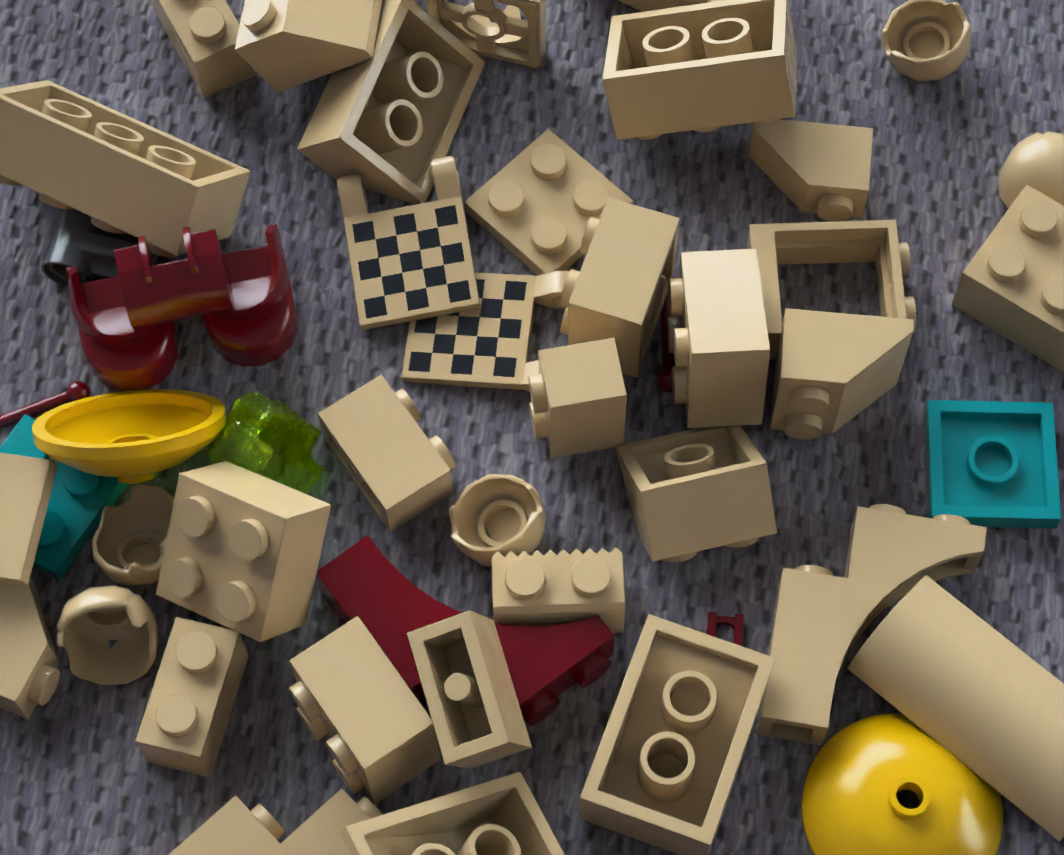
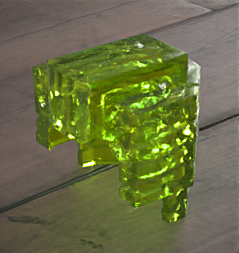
(269, 442)

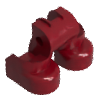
(130, 317)

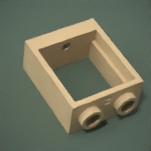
(832, 243)

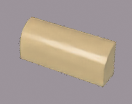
(973, 697)

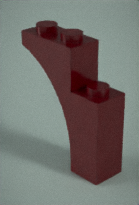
(539, 658)

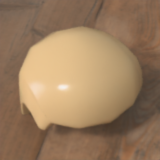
(927, 39)
(1034, 162)
(505, 508)
(124, 527)
(103, 615)

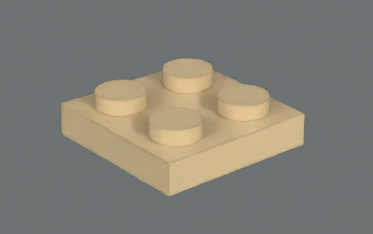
(543, 204)

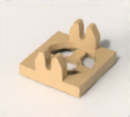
(505, 40)

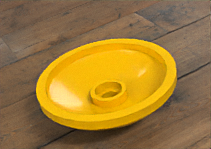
(129, 431)
(854, 805)

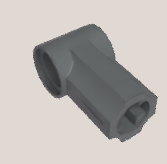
(87, 248)

